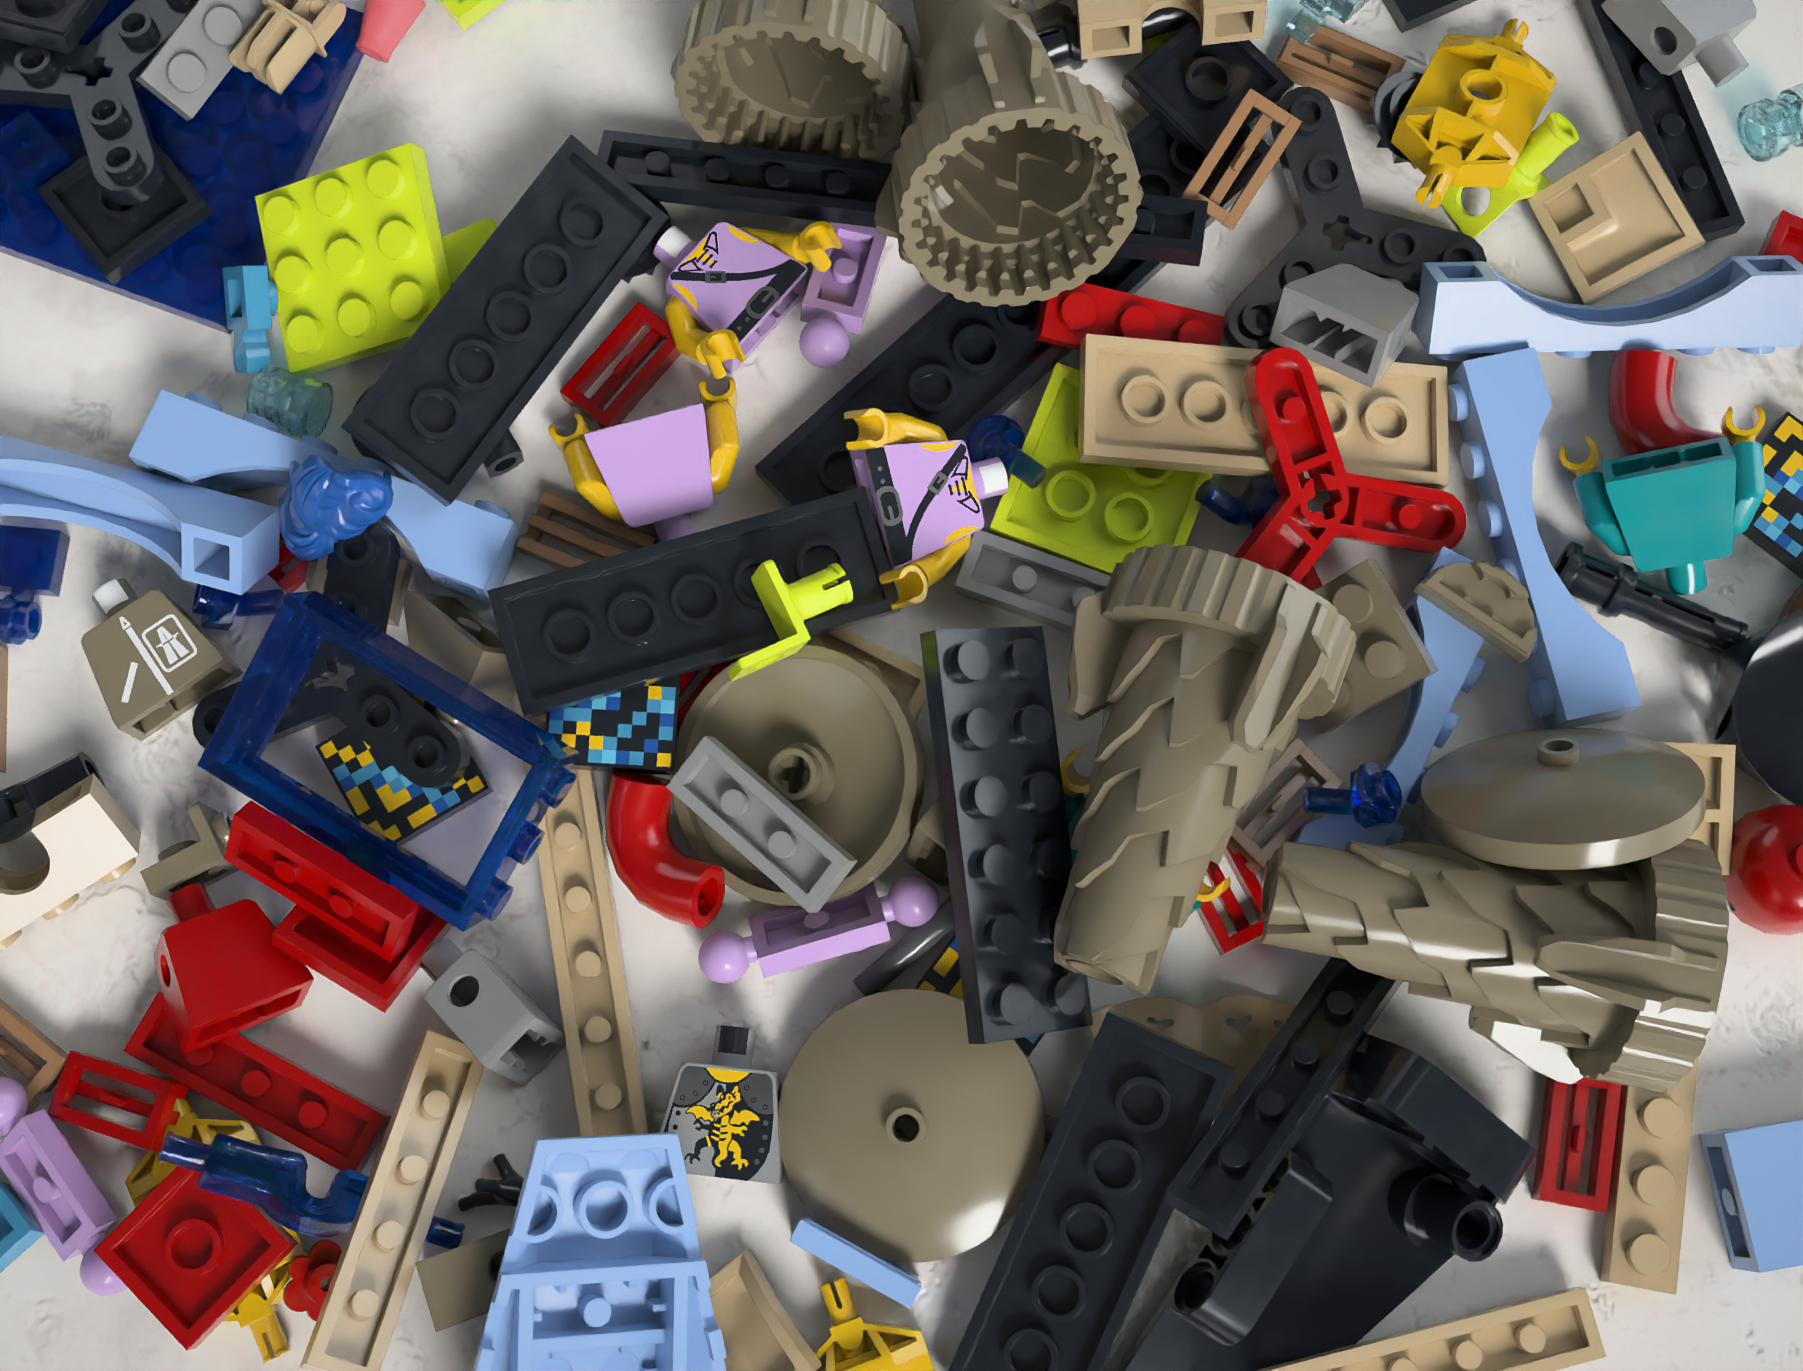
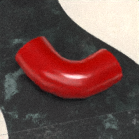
(1643, 404)
(648, 858)

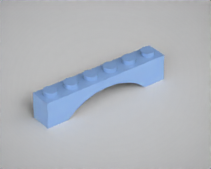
(1736, 304)
(200, 445)
(194, 529)
(1575, 663)
(1426, 715)

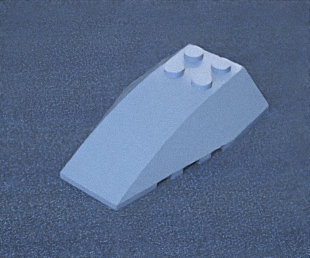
(603, 1264)

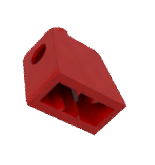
(223, 969)

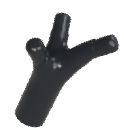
(495, 1192)

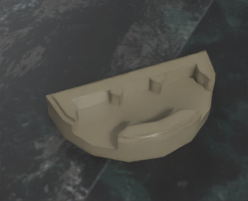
(1486, 602)

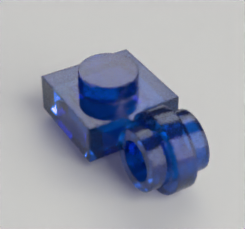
(29, 566)

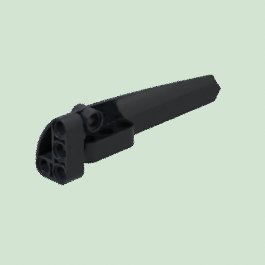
(1348, 1226)

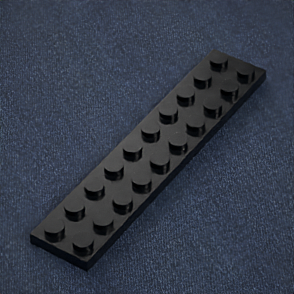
(972, 357)

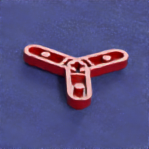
(1360, 507)

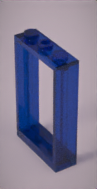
(268, 688)

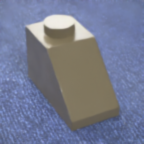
(460, 644)

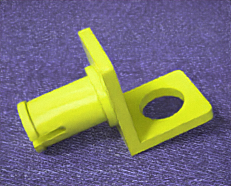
(1526, 179)
(788, 608)

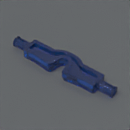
(278, 1185)

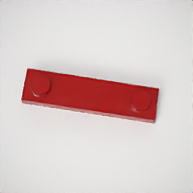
(265, 1090)

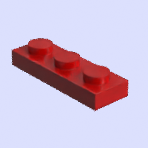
(1116, 313)
(320, 881)

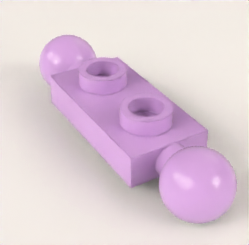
(841, 295)
(794, 938)
(55, 1187)

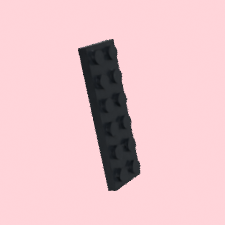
(505, 322)
(682, 602)
(1003, 828)
(1095, 1204)

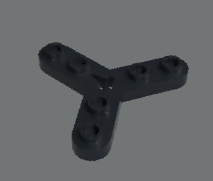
(112, 111)
(1321, 194)
(374, 706)

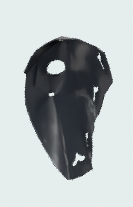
(1763, 705)

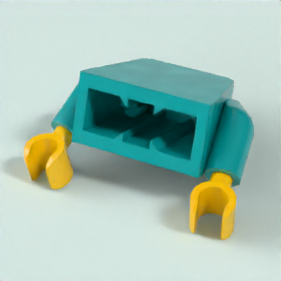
(1674, 502)

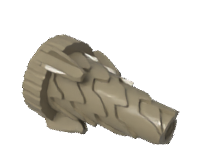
(796, 76)
(1008, 168)
(1200, 697)
(1561, 967)

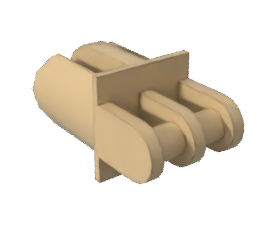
(286, 39)

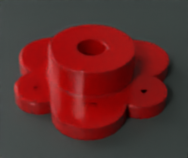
(307, 1273)

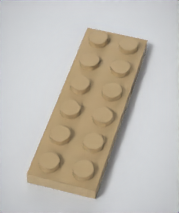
(1191, 413)

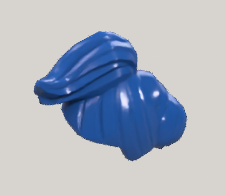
(329, 505)

